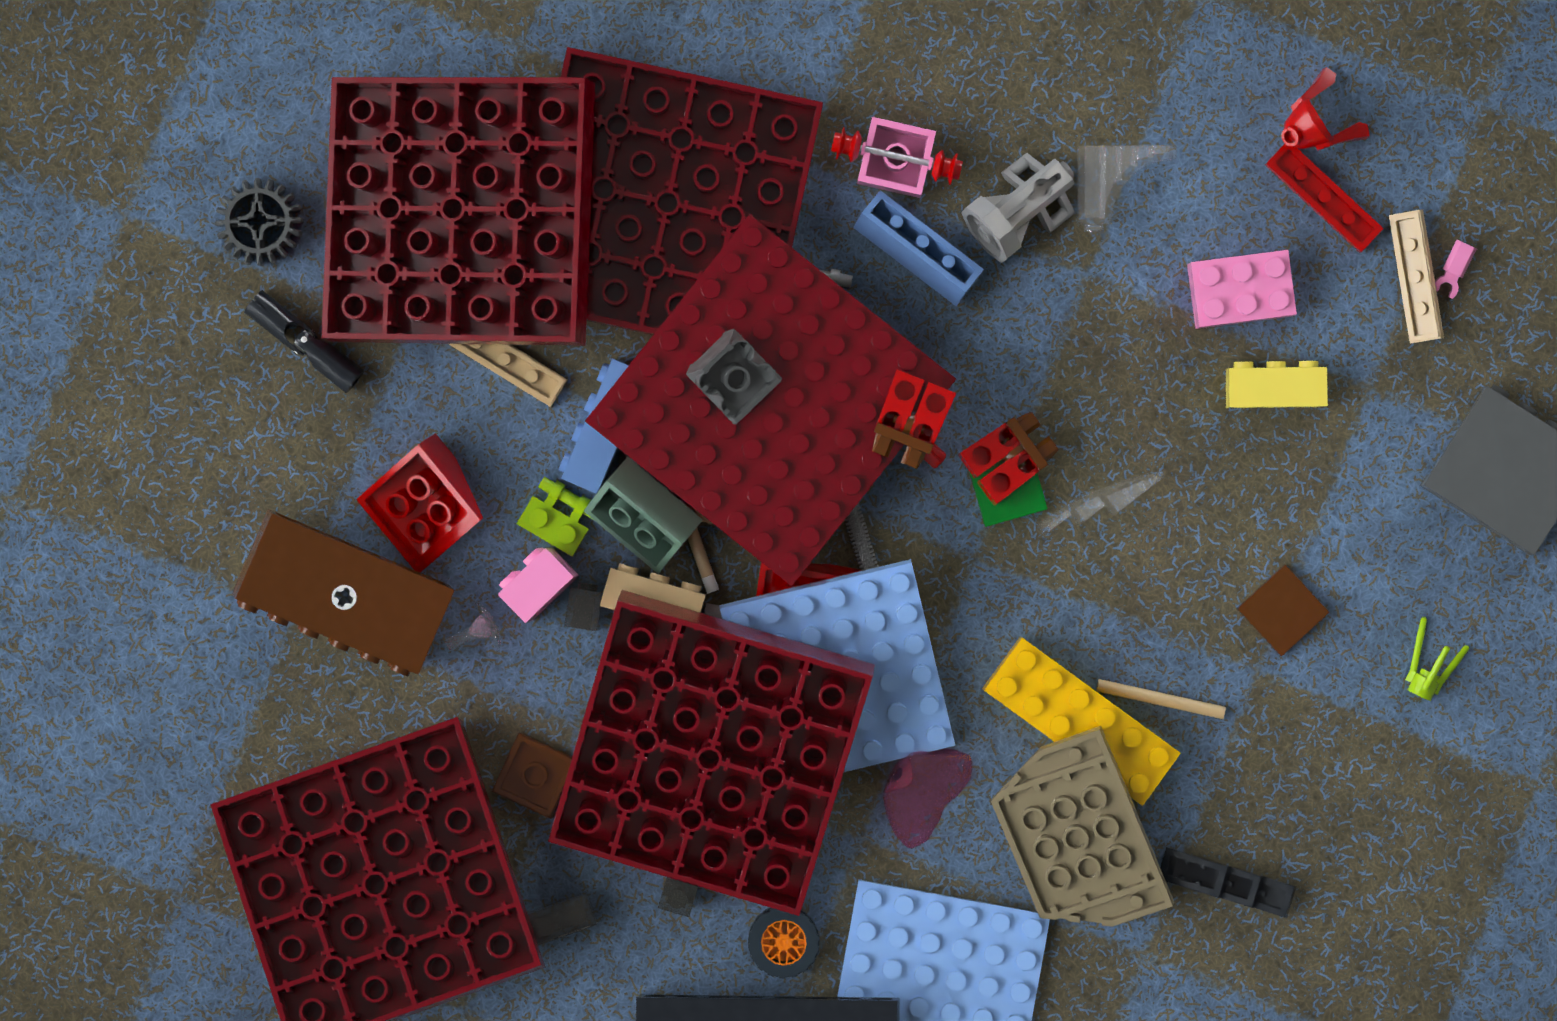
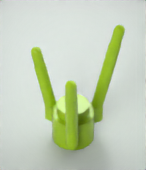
(1427, 682)

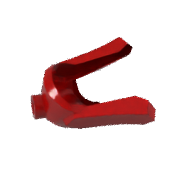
(1306, 129)

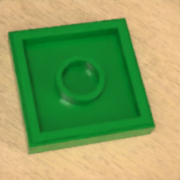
(1021, 502)

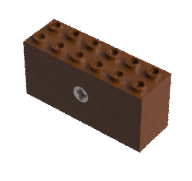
(388, 609)

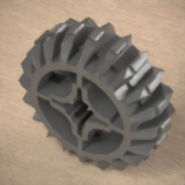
(260, 237)

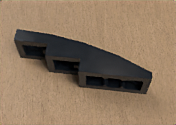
(1227, 882)

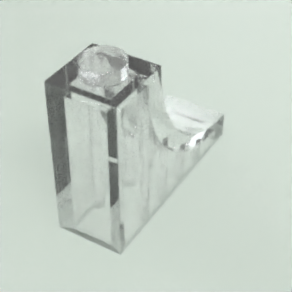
(1103, 173)

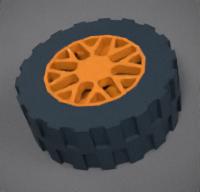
(783, 942)

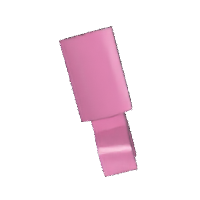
(1456, 266)

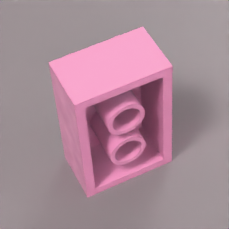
(1241, 289)

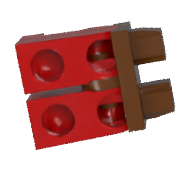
(910, 427)
(1015, 449)

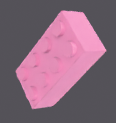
(537, 584)

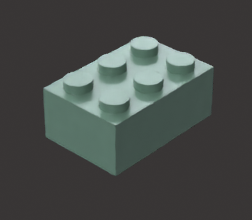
(643, 515)

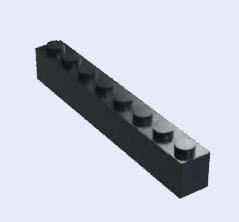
(765, 1008)

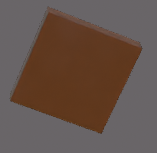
(1282, 610)
(533, 775)

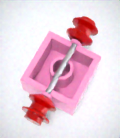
(896, 157)

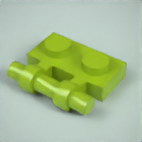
(550, 523)

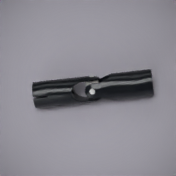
(322, 355)

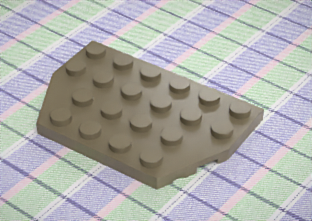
(1080, 835)

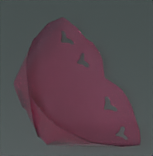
(923, 791)

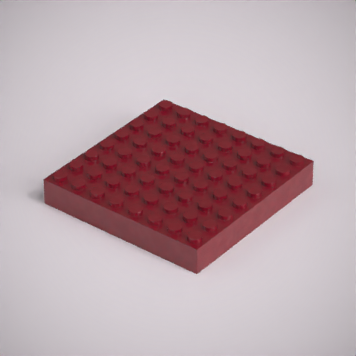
(678, 175)
(458, 210)
(806, 449)
(711, 752)
(378, 882)

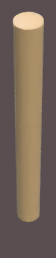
(1160, 699)

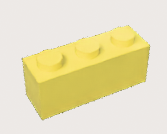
(1276, 385)

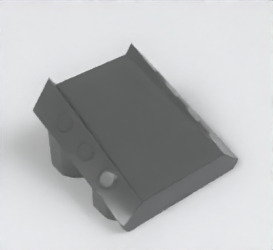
(733, 375)

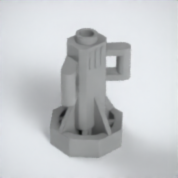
(1003, 219)

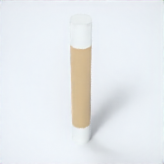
(702, 561)

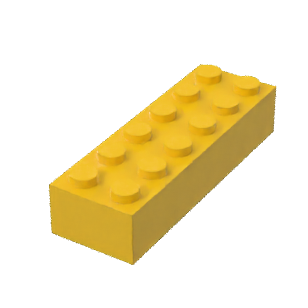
(1065, 706)

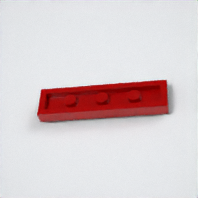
(1324, 197)

